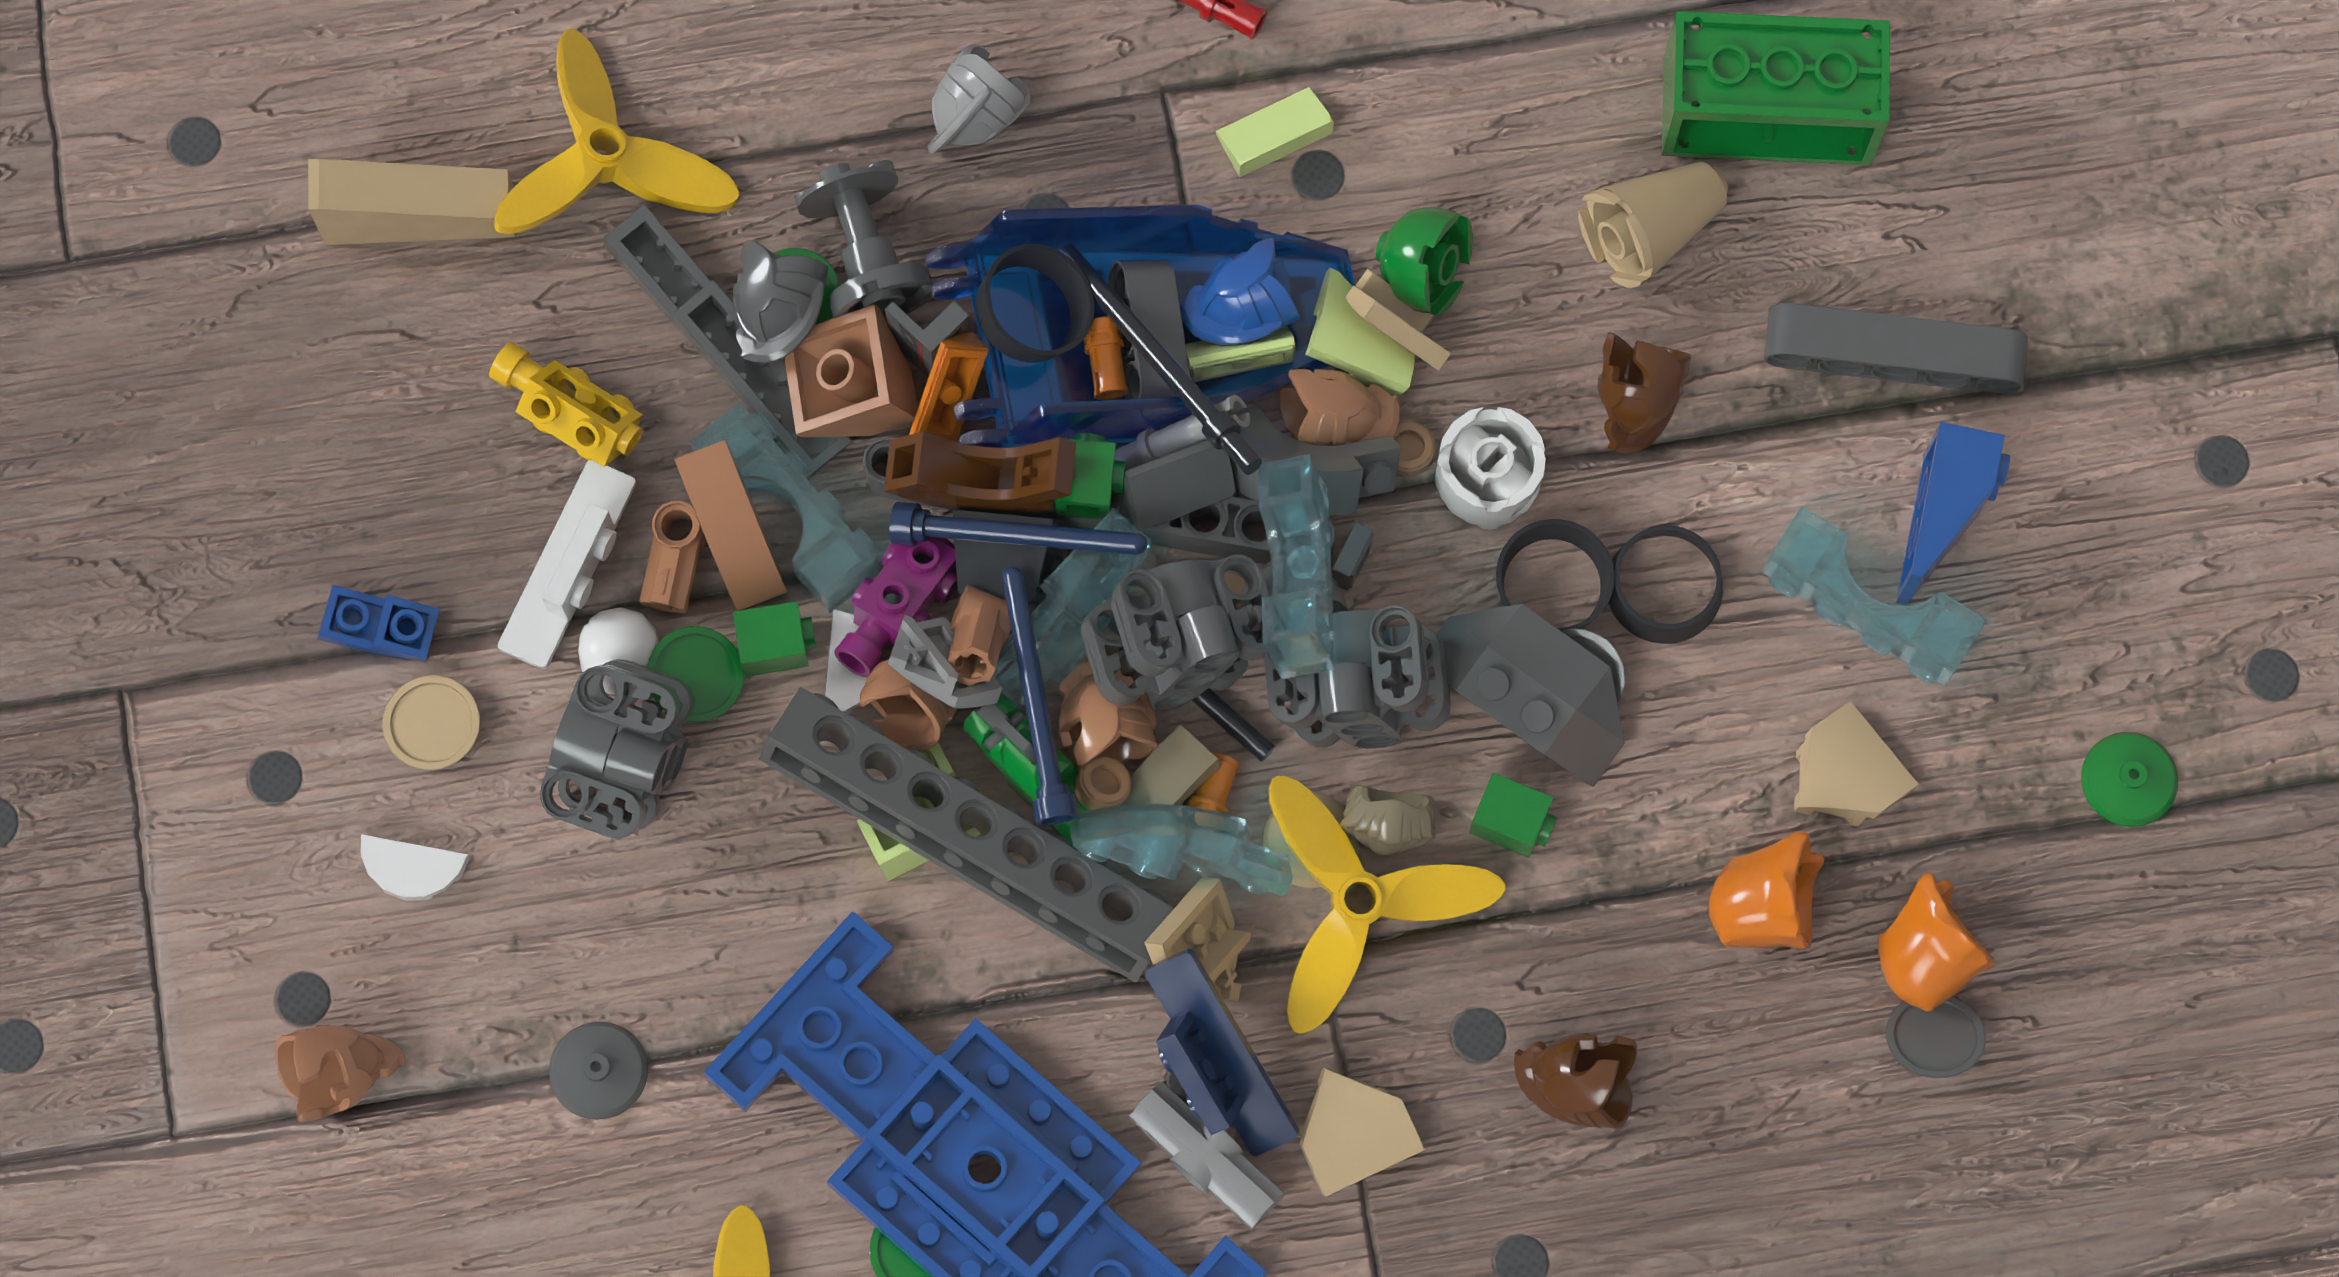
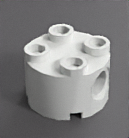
(1490, 466)

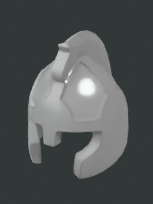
(975, 101)

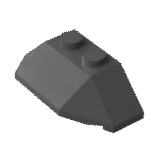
(1536, 685)

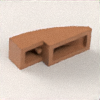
(731, 525)

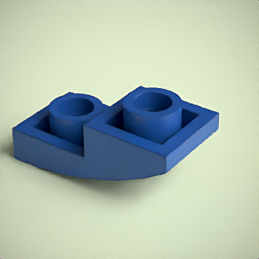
(378, 624)

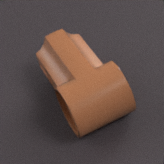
(670, 562)
(980, 632)

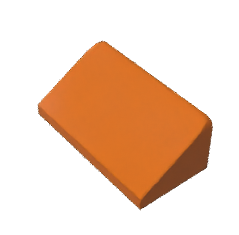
(950, 383)

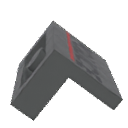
(922, 345)

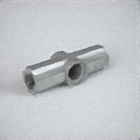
(1204, 1159)

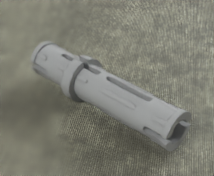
(1175, 437)

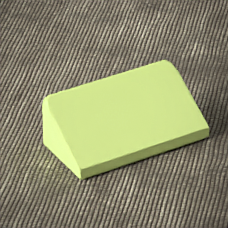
(1275, 131)
(1214, 360)

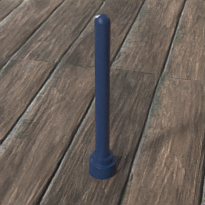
(913, 524)
(1053, 801)

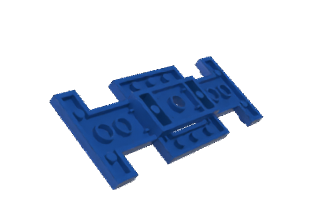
(935, 1115)

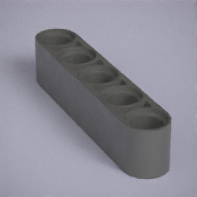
(1896, 348)

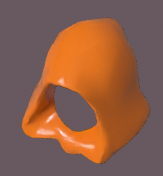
(1764, 898)
(1928, 948)

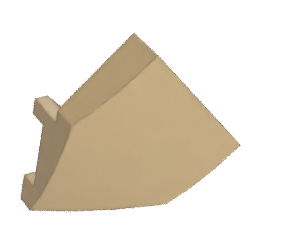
(1379, 306)
(1849, 769)
(1206, 926)
(1354, 1132)

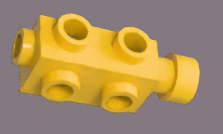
(575, 417)

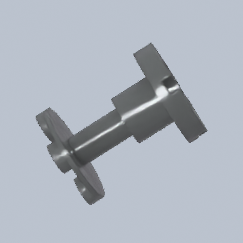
(869, 258)

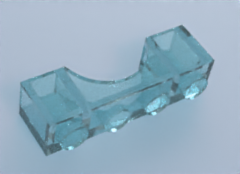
(830, 555)
(1300, 610)
(1925, 635)

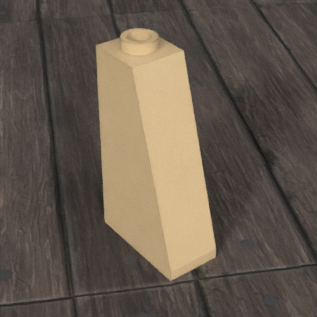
(403, 201)

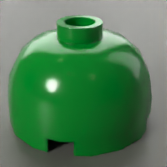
(1423, 256)

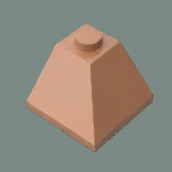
(850, 378)

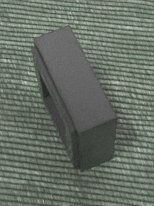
(1353, 556)

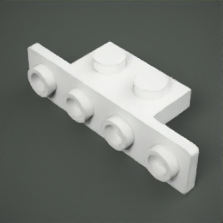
(567, 565)

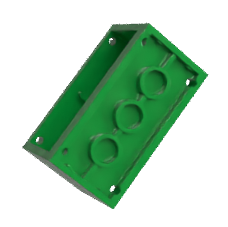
(1775, 88)

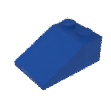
(1955, 481)

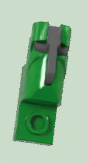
(1006, 741)

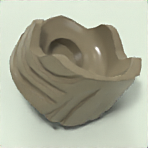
(1388, 820)

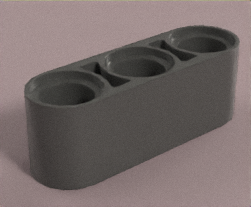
(1152, 295)

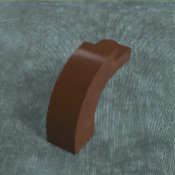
(978, 477)

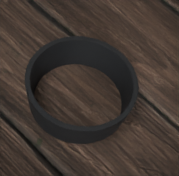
(1065, 275)
(1571, 533)
(1661, 632)

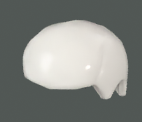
(614, 636)

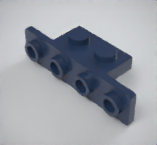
(1214, 1058)

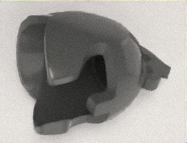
(776, 301)

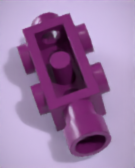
(915, 591)

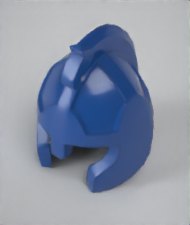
(1241, 298)

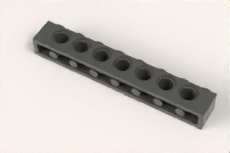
(938, 834)

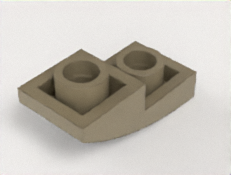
(1172, 771)

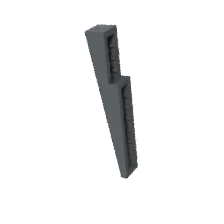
(710, 325)

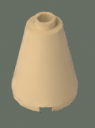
(1650, 218)

